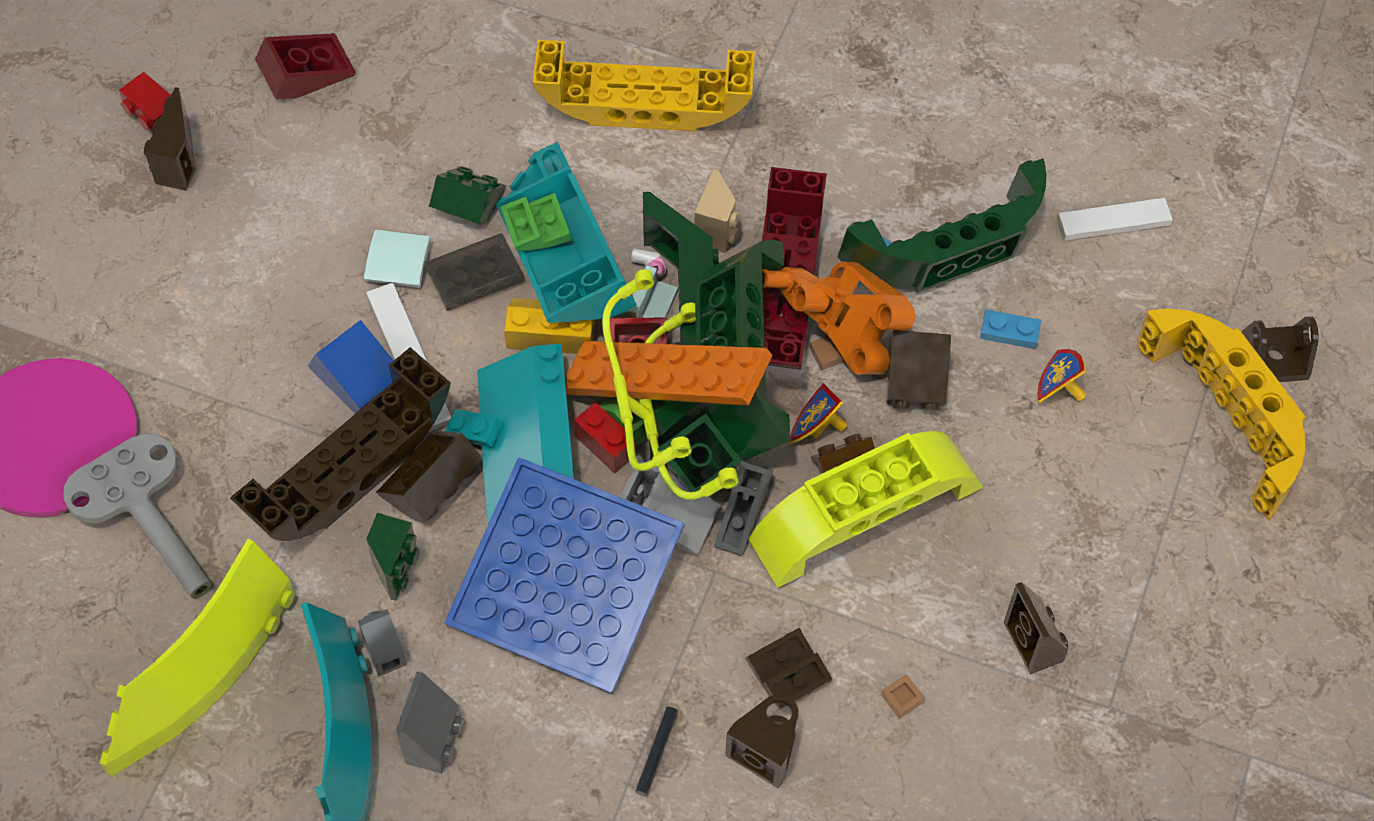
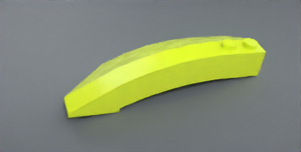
(201, 662)

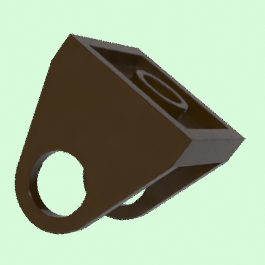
(1291, 343)
(761, 743)

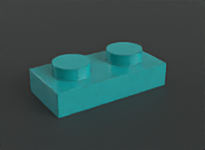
(476, 427)

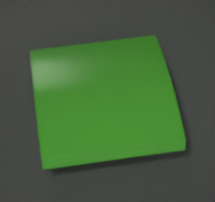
(536, 223)

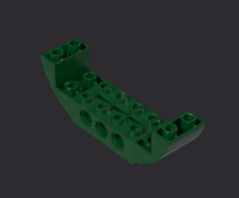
(952, 247)
(732, 316)

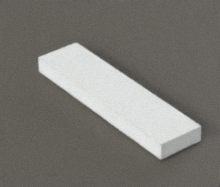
(1114, 219)

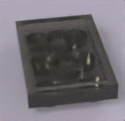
(474, 271)

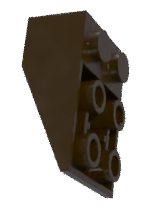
(171, 147)

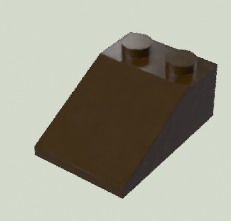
(1034, 630)

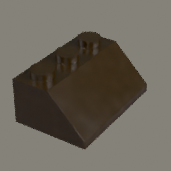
(430, 475)

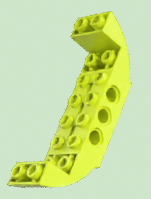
(858, 498)

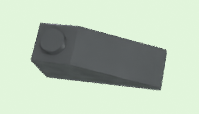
(743, 507)

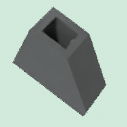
(382, 642)

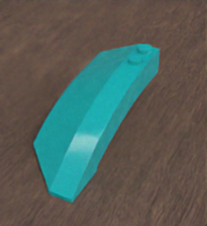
(574, 276)
(532, 402)
(348, 727)

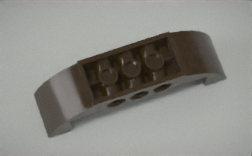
(352, 457)

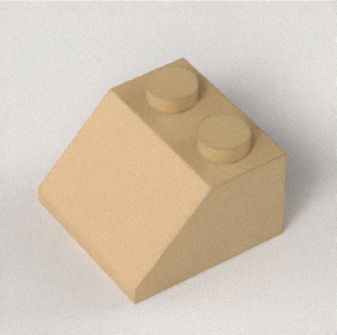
(717, 212)

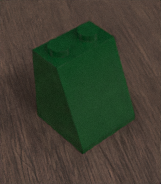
(707, 457)

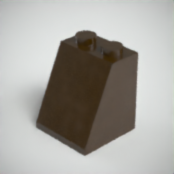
(918, 369)

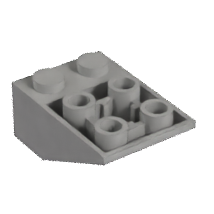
(651, 491)

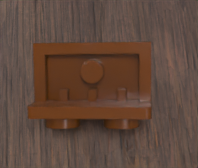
(831, 456)

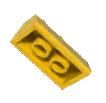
(528, 327)

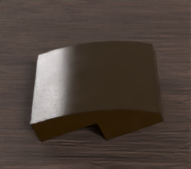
(789, 667)

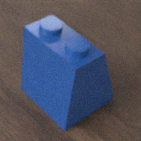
(353, 366)

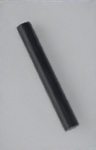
(656, 751)

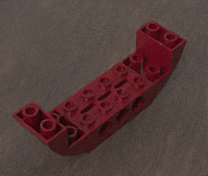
(795, 219)

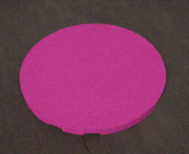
(53, 423)

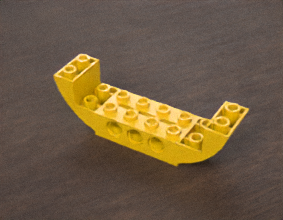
(642, 94)
(1242, 387)

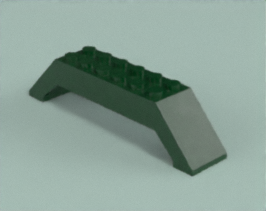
(693, 255)

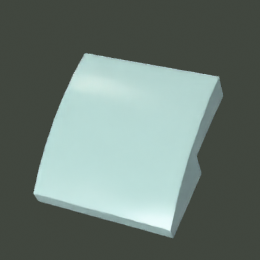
(397, 258)

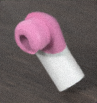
(649, 258)

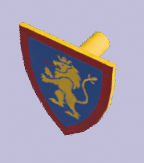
(1061, 372)
(817, 415)

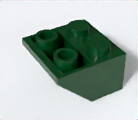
(466, 194)
(392, 552)

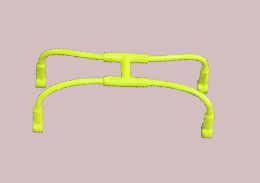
(679, 446)

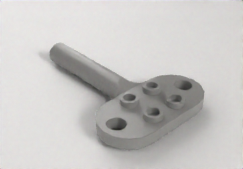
(124, 483)

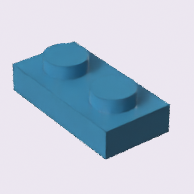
(1010, 329)

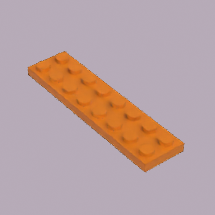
(670, 372)

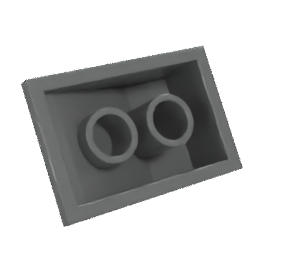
(428, 725)

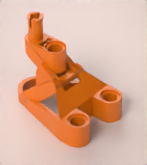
(857, 327)

